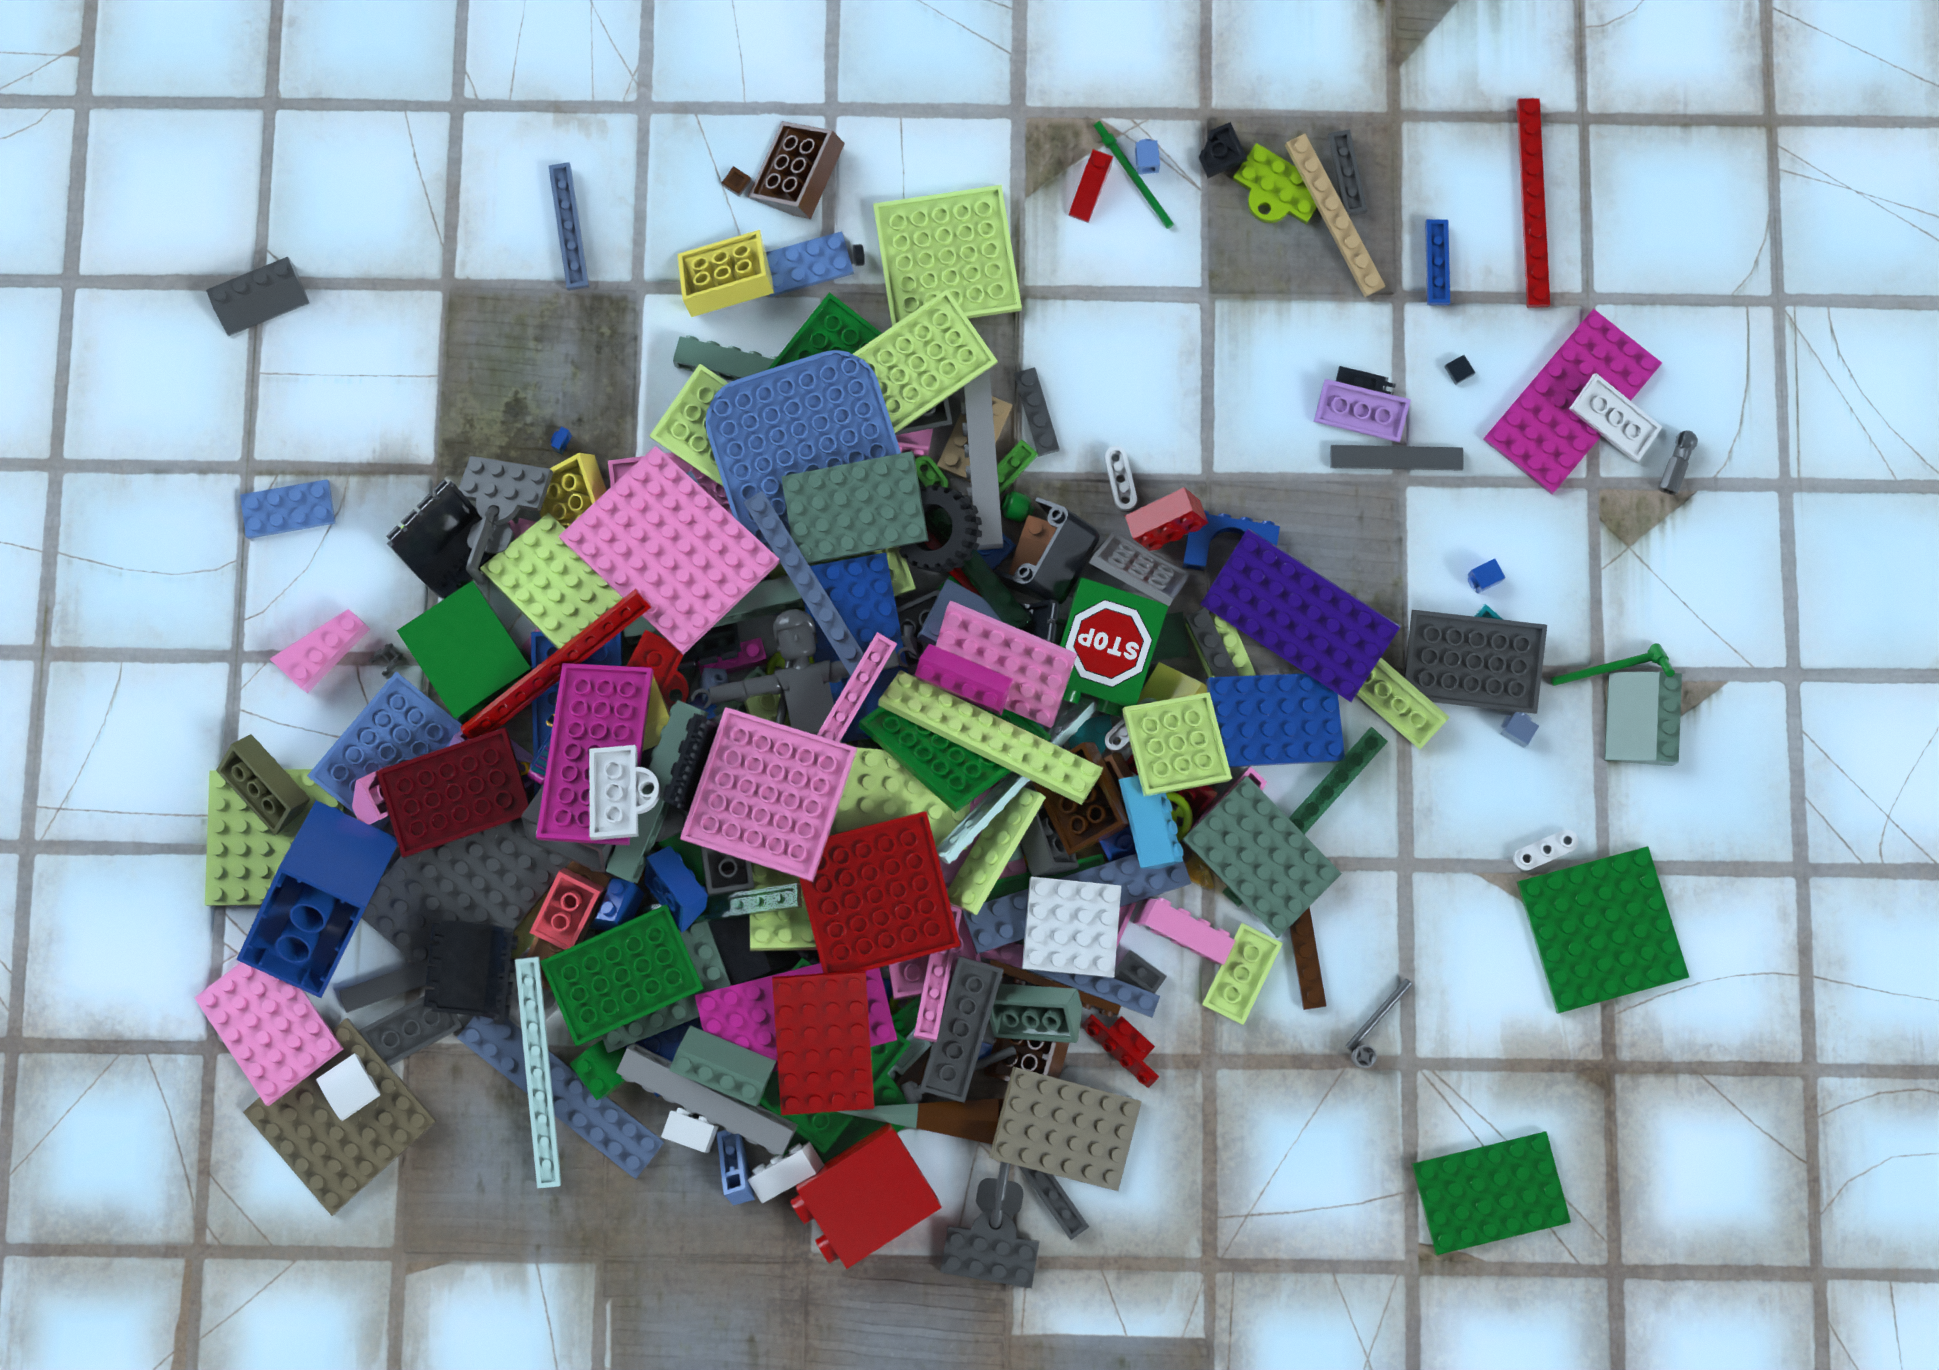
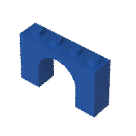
(1198, 542)

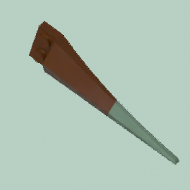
(967, 1120)

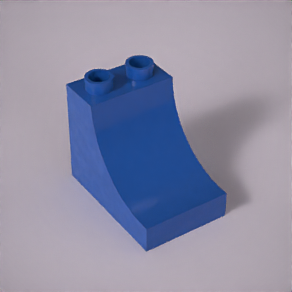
(317, 898)

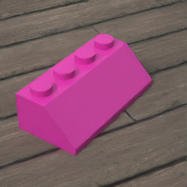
(964, 679)

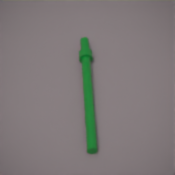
(1110, 142)

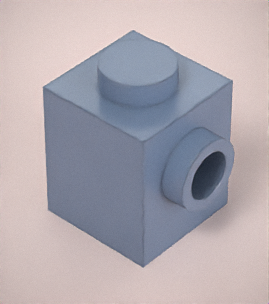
(712, 677)
(1519, 728)

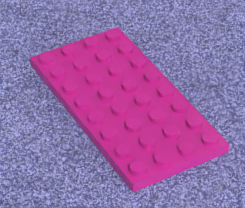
(1540, 429)
(593, 710)
(747, 1015)

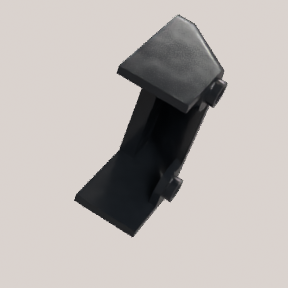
(1060, 561)

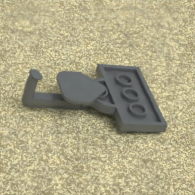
(499, 493)
(992, 1250)

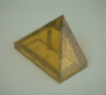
(1199, 872)

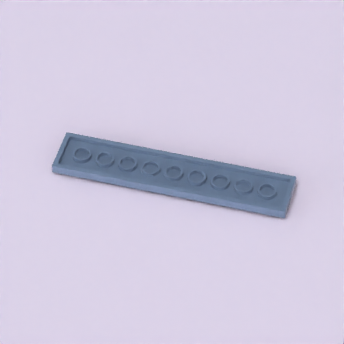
(1004, 918)
(597, 1121)

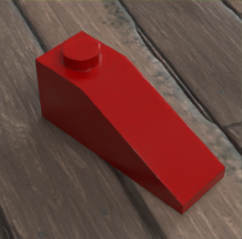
(1091, 185)

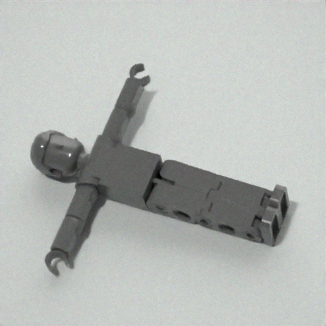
(804, 685)

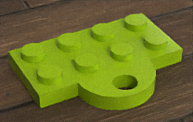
(1276, 185)

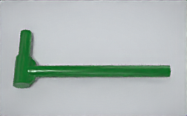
(1655, 654)

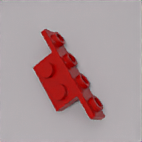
(1125, 1045)

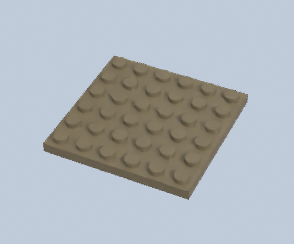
(336, 1155)

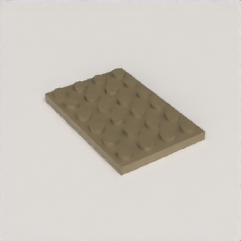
(1065, 1129)

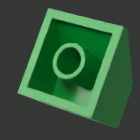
(599, 1069)

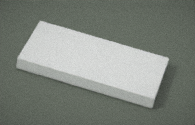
(1615, 418)

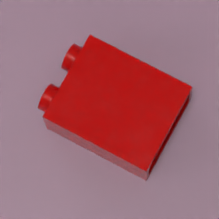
(865, 1197)

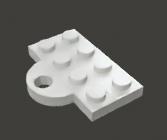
(617, 792)

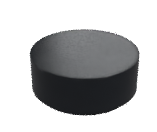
(858, 255)

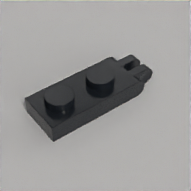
(1364, 380)

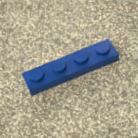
(1437, 262)

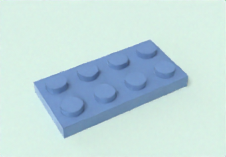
(809, 263)
(287, 509)

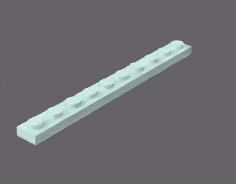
(1009, 786)
(538, 1072)

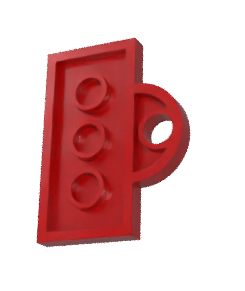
(664, 659)

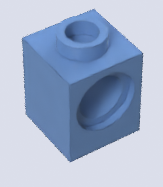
(1147, 156)

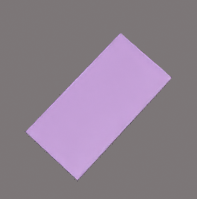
(1362, 410)

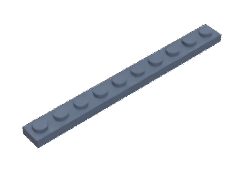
(805, 581)

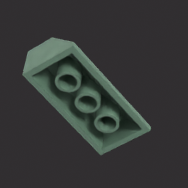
(1036, 1013)
(722, 1066)

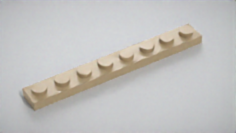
(1334, 215)

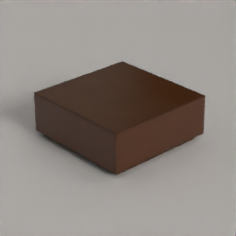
(736, 181)

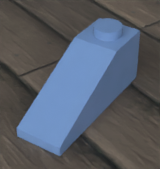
(734, 1168)

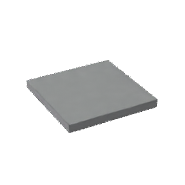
(1140, 568)

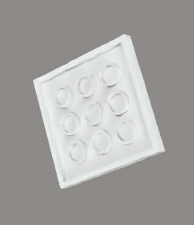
(1071, 927)

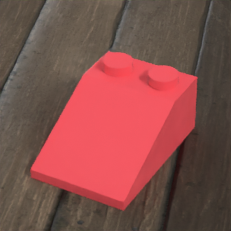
(566, 909)

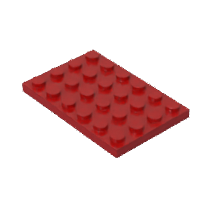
(823, 1042)

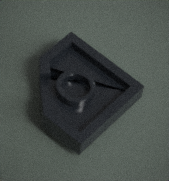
(1221, 151)

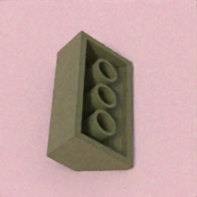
(262, 783)

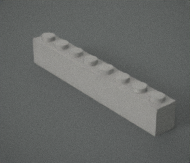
(982, 457)
(752, 1122)

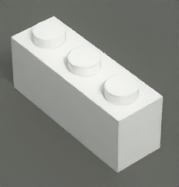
(785, 1171)

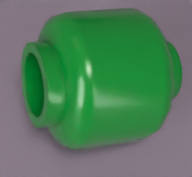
(1016, 506)

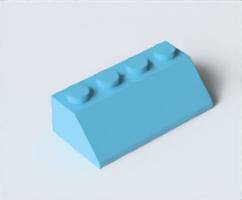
(1151, 826)

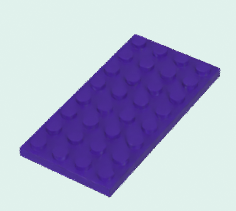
(1300, 615)

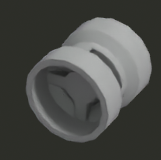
(1366, 1059)

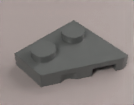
(1139, 973)

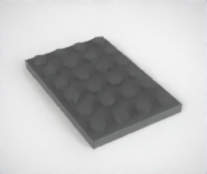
(1476, 660)

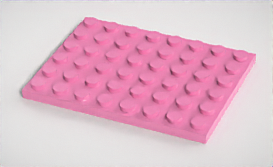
(672, 546)

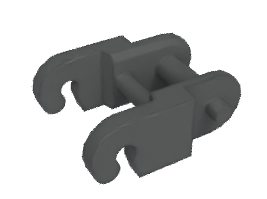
(392, 663)

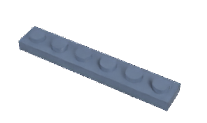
(568, 226)
(1108, 989)

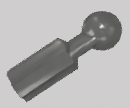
(1678, 463)

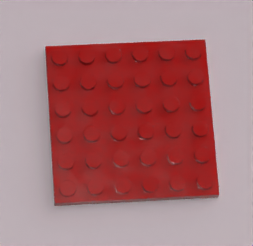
(879, 897)

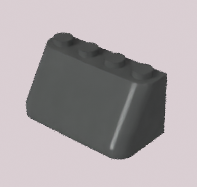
(586, 854)

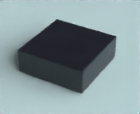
(1459, 369)

